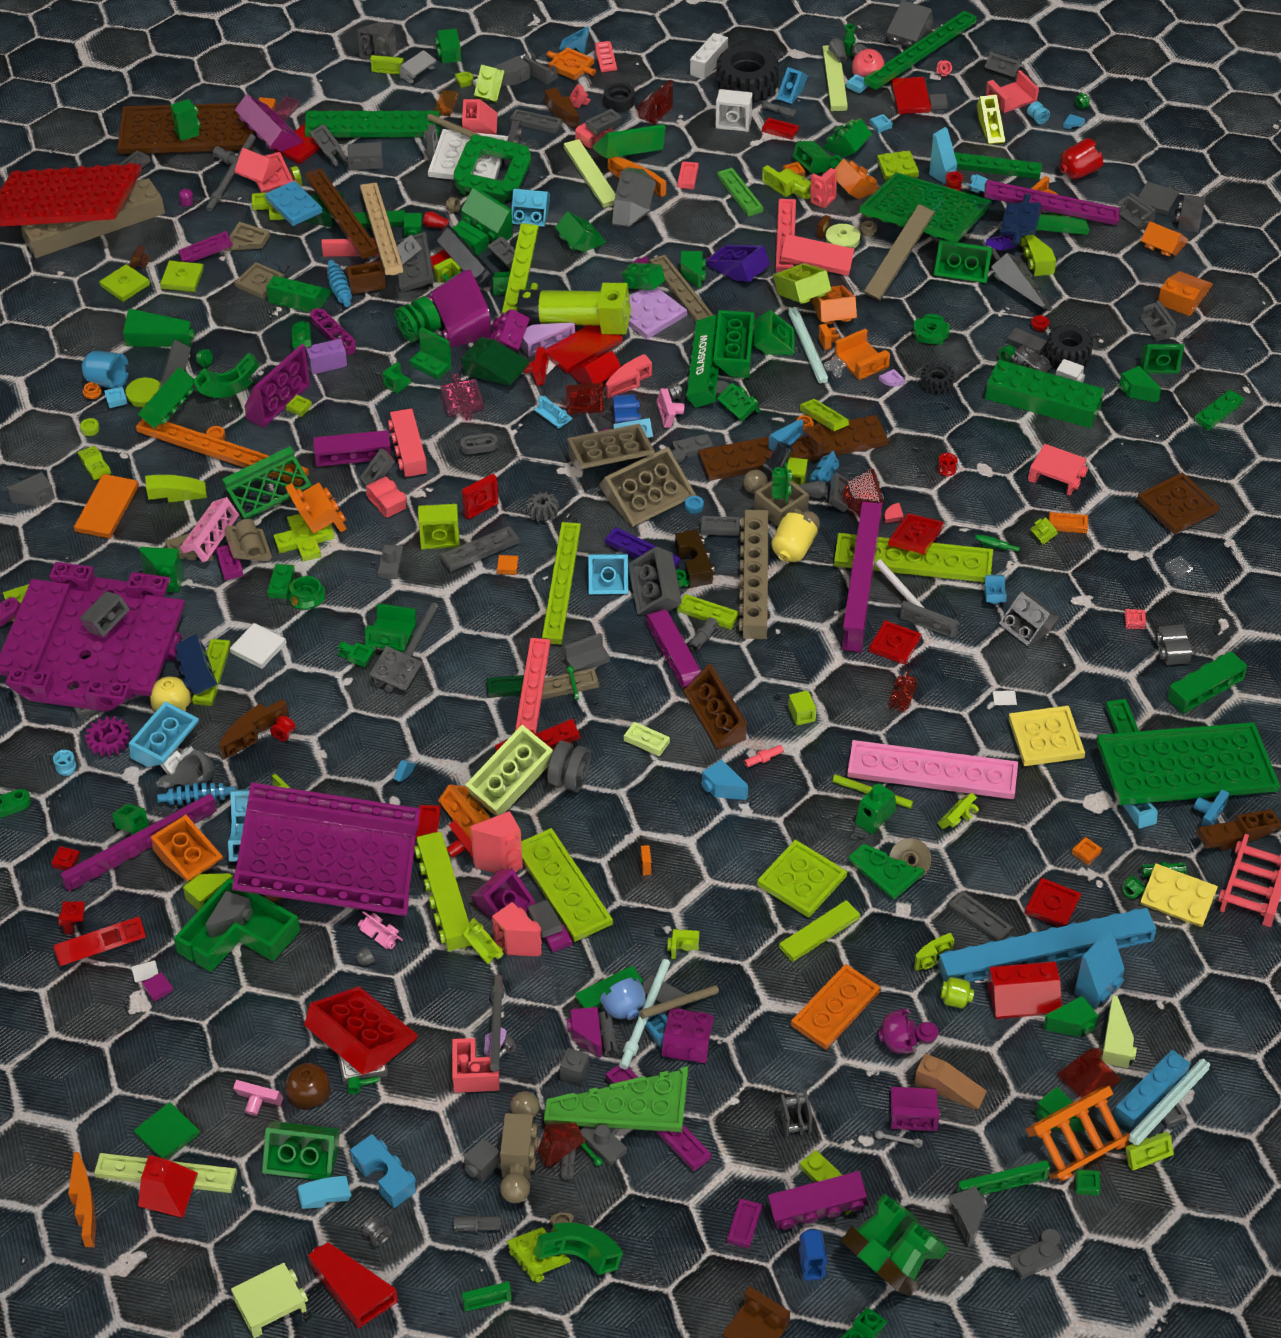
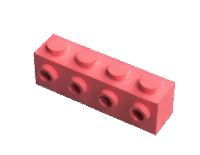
(408, 443)

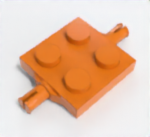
(571, 63)

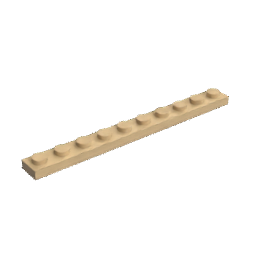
(381, 229)

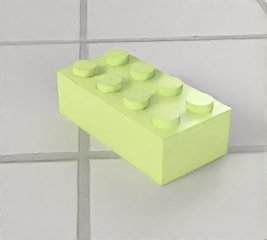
(510, 771)

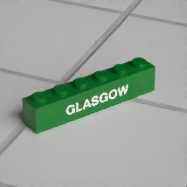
(703, 372)

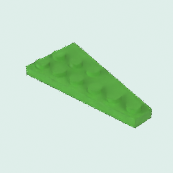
(632, 1104)

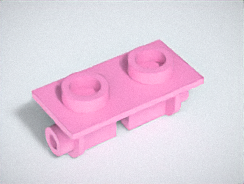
(386, 935)

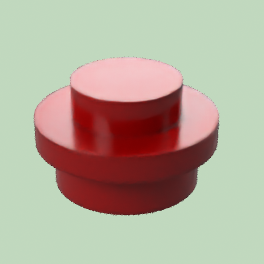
(1040, 323)

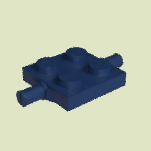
(1021, 219)

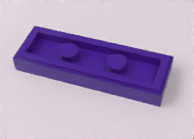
(1000, 242)

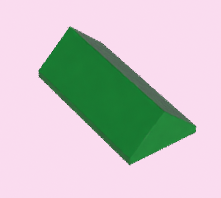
(631, 141)

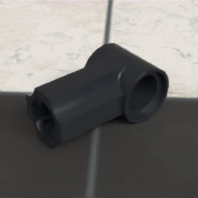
(779, 457)

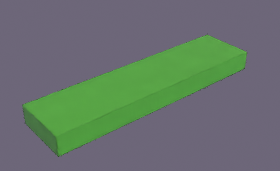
(740, 192)

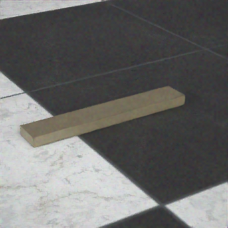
(899, 252)
(681, 289)

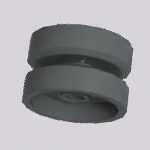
(569, 766)

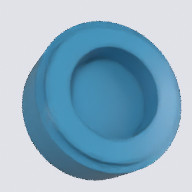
(694, 504)

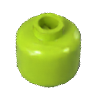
(956, 992)

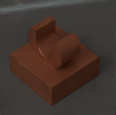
(139, 258)

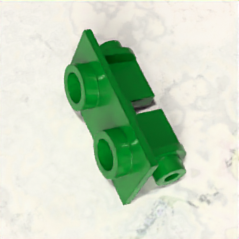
(780, 483)

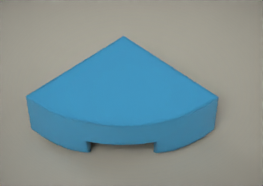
(1073, 121)
(404, 770)

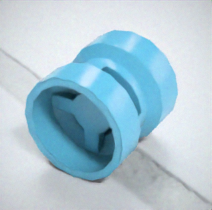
(1038, 112)

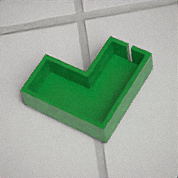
(266, 931)

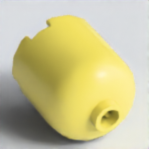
(793, 537)

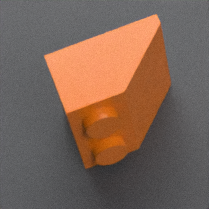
(1164, 239)

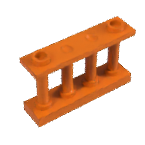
(1061, 1120)

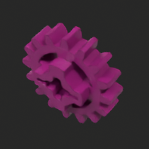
(108, 736)

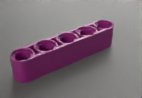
(673, 647)

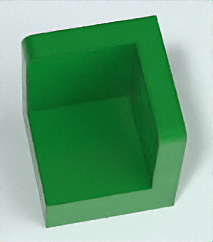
(394, 379)

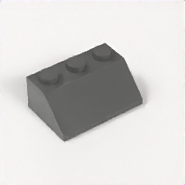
(654, 582)

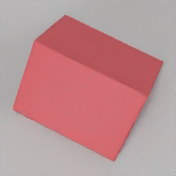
(256, 166)

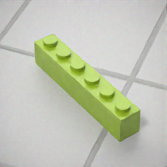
(444, 890)

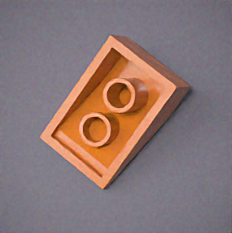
(1183, 292)
(835, 305)
(185, 848)

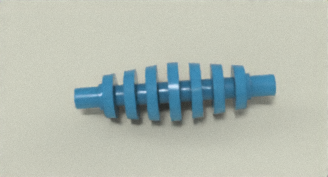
(339, 283)
(196, 794)

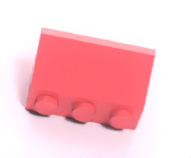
(497, 844)

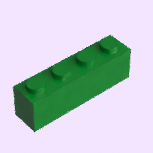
(166, 398)
(1207, 682)

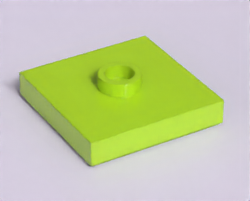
(182, 276)
(124, 283)

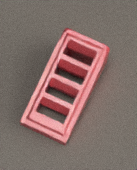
(605, 55)

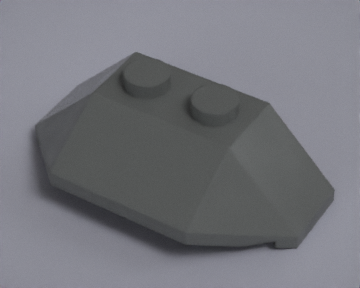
(632, 197)

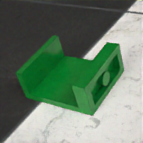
(391, 628)

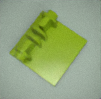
(523, 1249)

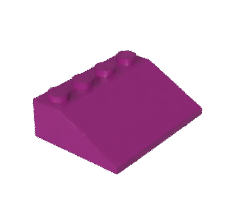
(278, 388)

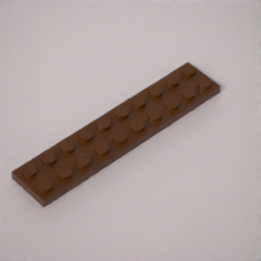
(750, 455)

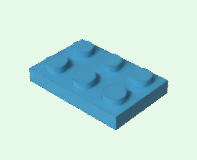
(293, 203)

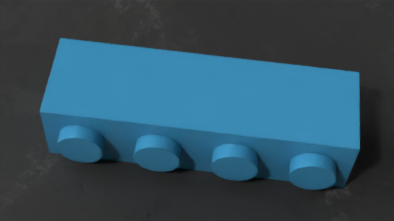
(1150, 1091)

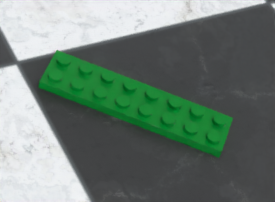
(371, 123)

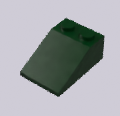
(493, 362)

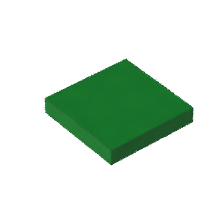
(166, 1131)

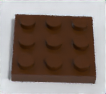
(1178, 503)

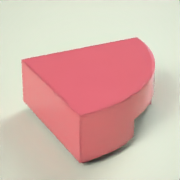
(893, 514)

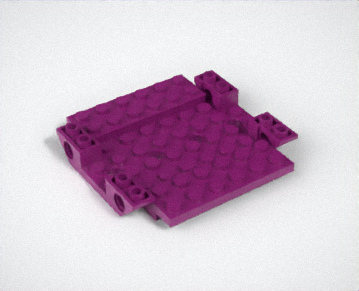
(50, 639)

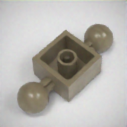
(757, 483)
(519, 1147)

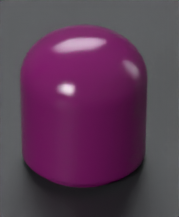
(186, 197)

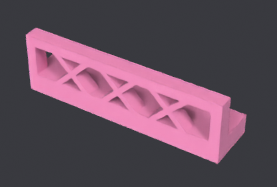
(207, 524)

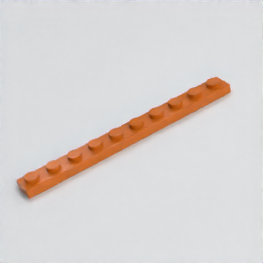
(212, 447)

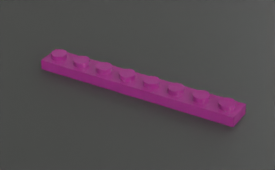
(1053, 202)
(133, 845)

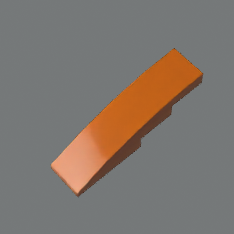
(617, 164)
(81, 1196)

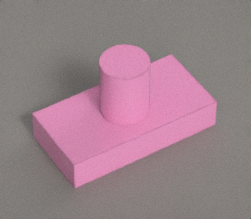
(667, 408)
(256, 1096)

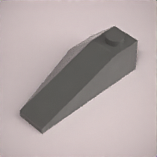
(1018, 276)

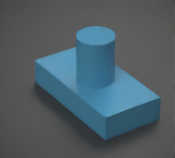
(1212, 810)

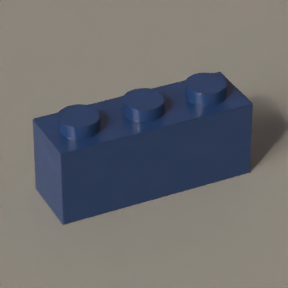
(195, 665)

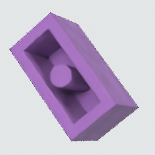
(326, 356)

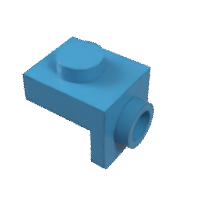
(995, 589)

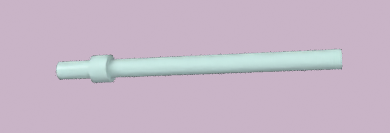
(631, 1046)

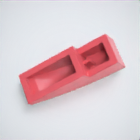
(629, 376)

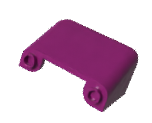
(462, 309)

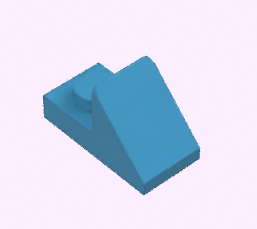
(576, 40)

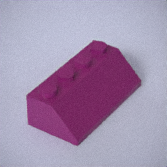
(267, 124)

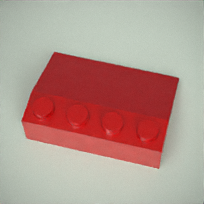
(359, 1029)

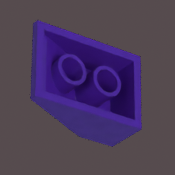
(739, 261)

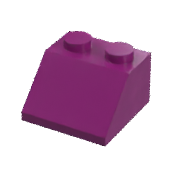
(501, 891)

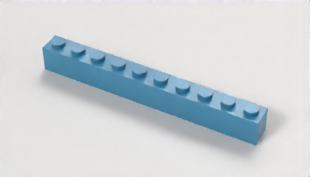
(1047, 946)

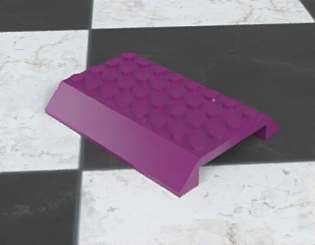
(327, 849)

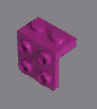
(509, 329)
(687, 1035)

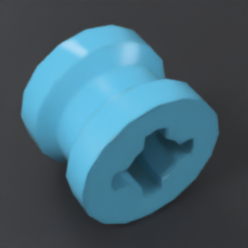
(64, 762)

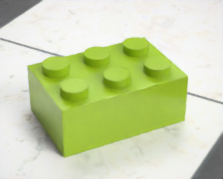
(802, 282)

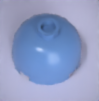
(625, 999)

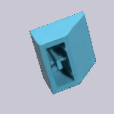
(530, 207)

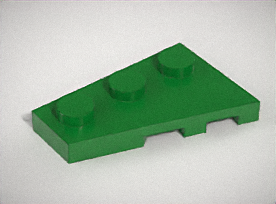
(887, 873)

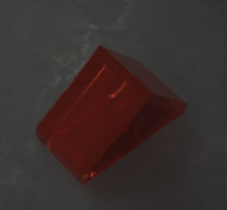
(559, 1141)

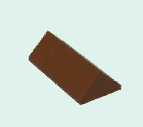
(716, 708)

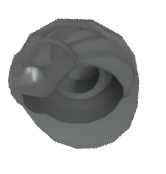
(191, 769)

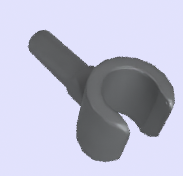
(508, 1046)

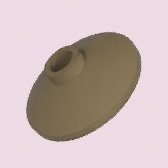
(912, 848)

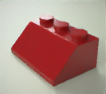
(1024, 989)

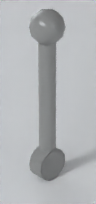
(916, 1143)

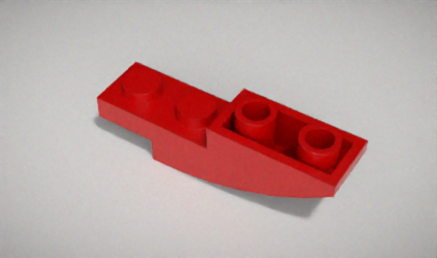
(564, 731)
(99, 941)

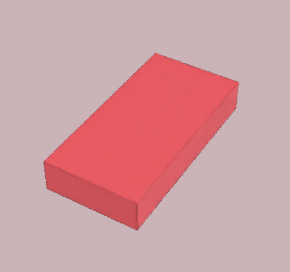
(688, 175)

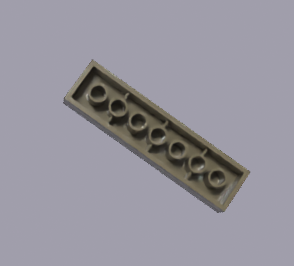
(141, 204)

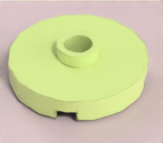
(843, 235)

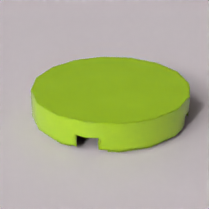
(141, 391)

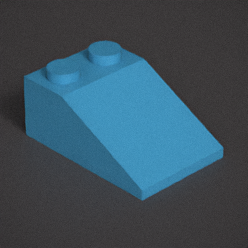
(1100, 971)

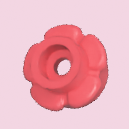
(948, 68)

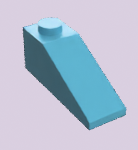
(942, 156)

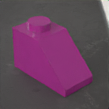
(586, 1029)

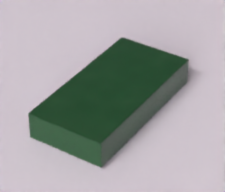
(505, 686)

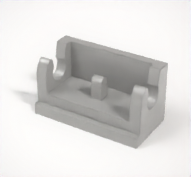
(416, 65)

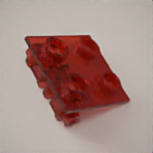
(1089, 1073)

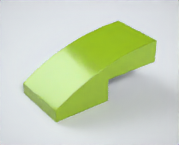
(93, 462)

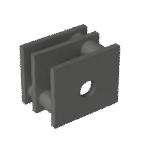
(800, 1126)

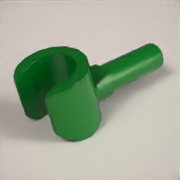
(355, 1082)

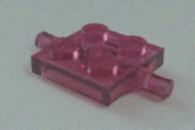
(462, 397)

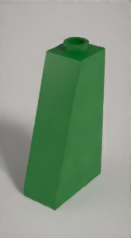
(155, 330)

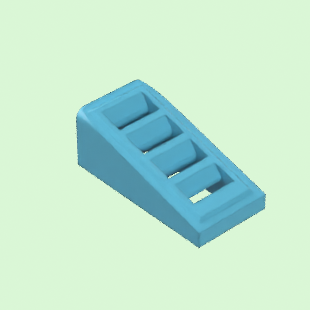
(1144, 818)

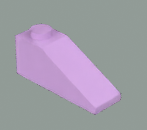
(544, 336)

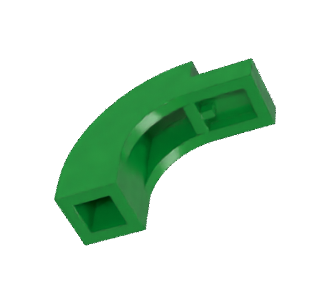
(228, 383)
(582, 1241)

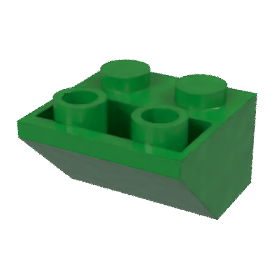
(848, 138)

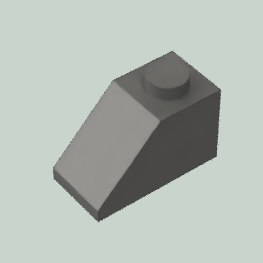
(32, 491)
(229, 910)
(968, 1212)

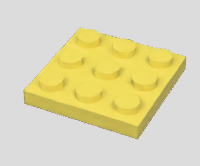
(1046, 735)

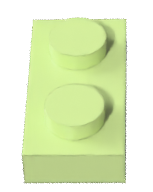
(646, 739)

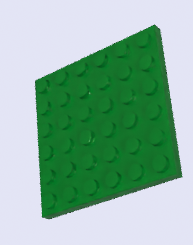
(901, 194)

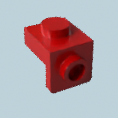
(71, 913)

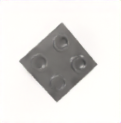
(1028, 354)
(395, 669)

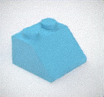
(608, 573)

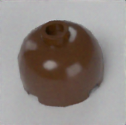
(307, 1086)

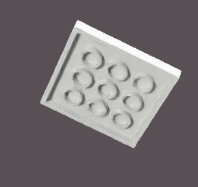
(449, 151)

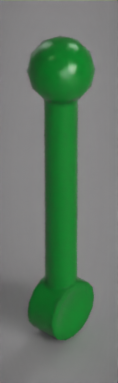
(570, 669)
(597, 1160)

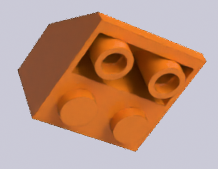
(855, 179)

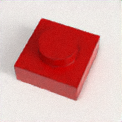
(65, 858)

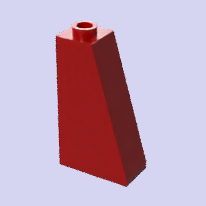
(351, 1284)

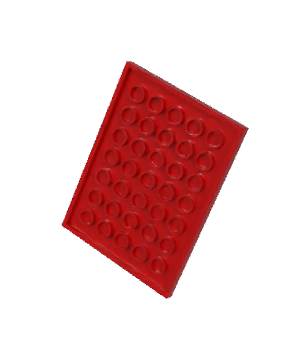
(66, 194)

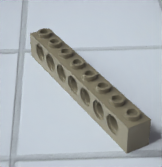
(755, 574)

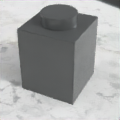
(574, 1067)
(482, 1160)

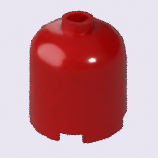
(1080, 159)

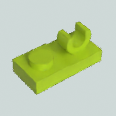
(962, 808)
(1149, 1151)

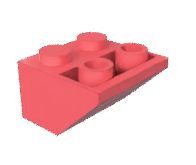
(479, 117)
(516, 932)

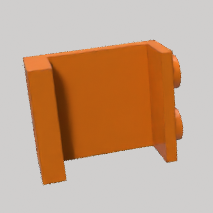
(860, 356)

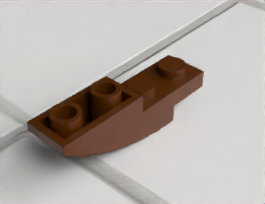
(246, 728)
(1229, 833)

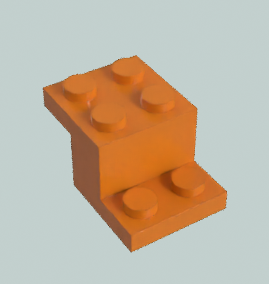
(317, 507)

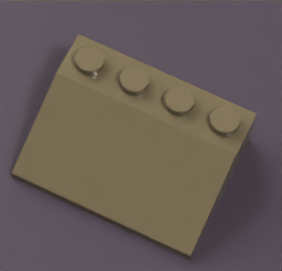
(609, 446)
(647, 487)

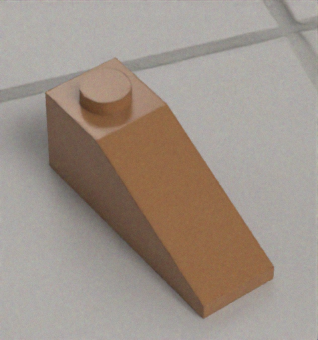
(948, 1082)

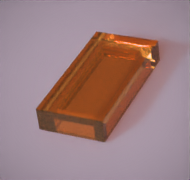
(446, 103)

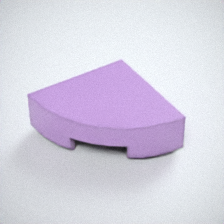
(892, 378)
(487, 1049)

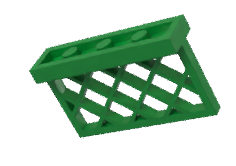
(256, 472)

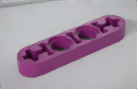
(336, 329)

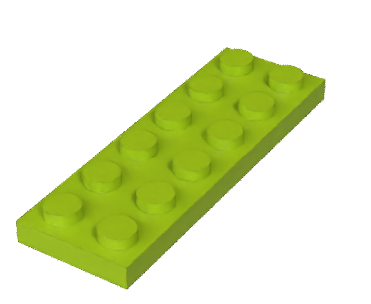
(564, 885)

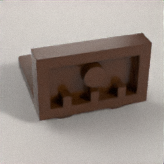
(758, 1318)

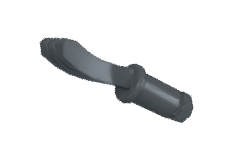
(784, 111)

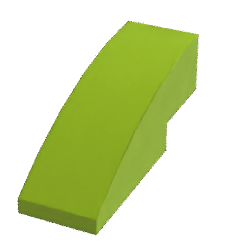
(174, 487)

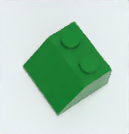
(579, 233)
(773, 335)
(1161, 358)
(164, 563)

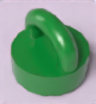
(1006, 353)
(1135, 885)

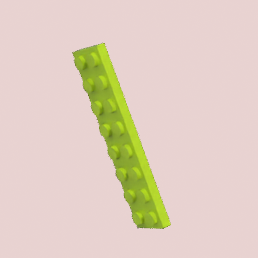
(939, 561)

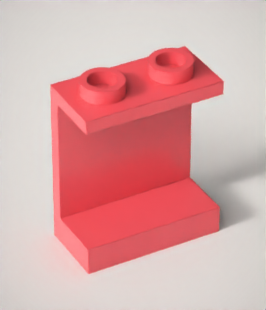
(1014, 94)
(1059, 466)

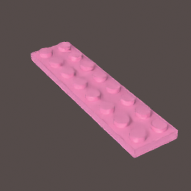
(933, 769)

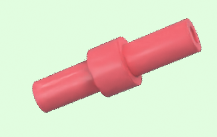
(763, 756)

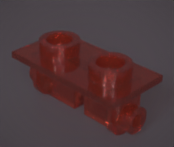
(904, 685)

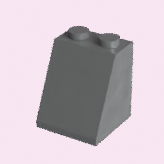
(910, 24)

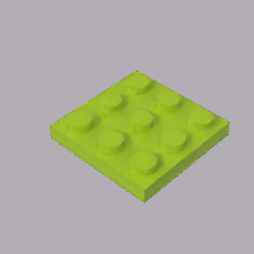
(802, 878)

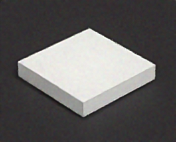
(258, 646)

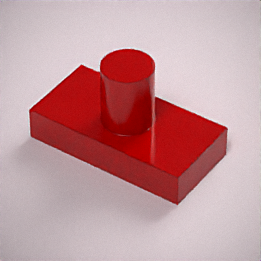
(539, 366)
(462, 843)

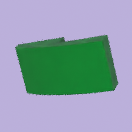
(866, 1325)

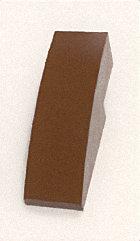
(561, 107)

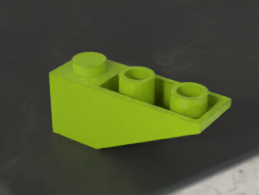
(1039, 255)

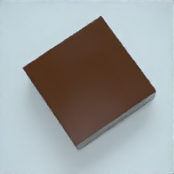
(823, 226)

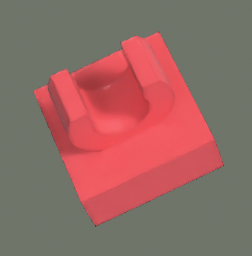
(579, 96)

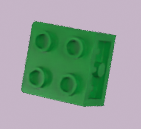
(434, 355)

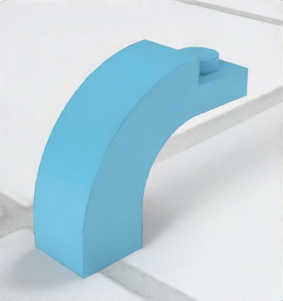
(238, 811)

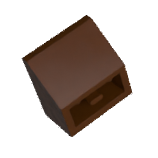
(366, 277)

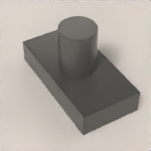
(390, 562)
(604, 1143)

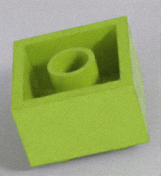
(438, 526)

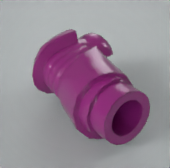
(172, 651)

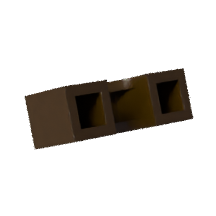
(698, 569)

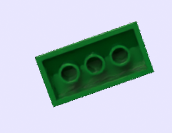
(734, 342)

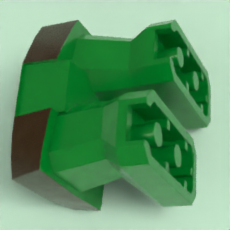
(902, 1261)

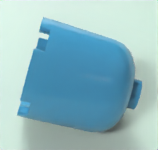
(105, 369)

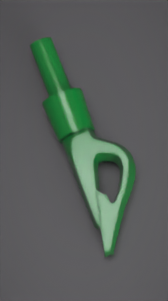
(990, 542)

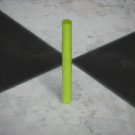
(865, 789)

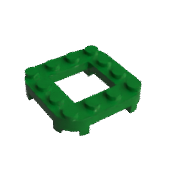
(474, 149)

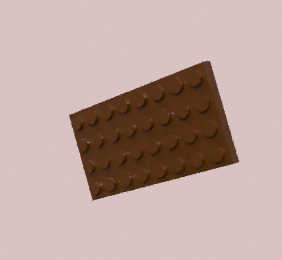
(152, 130)

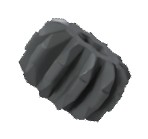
(542, 507)

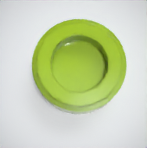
(89, 427)

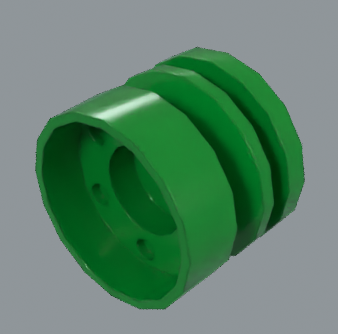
(417, 315)

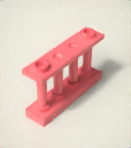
(1271, 893)

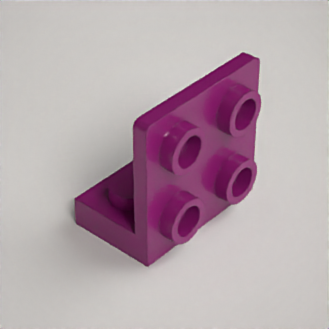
(914, 1109)

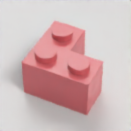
(470, 1071)

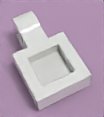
(171, 763)

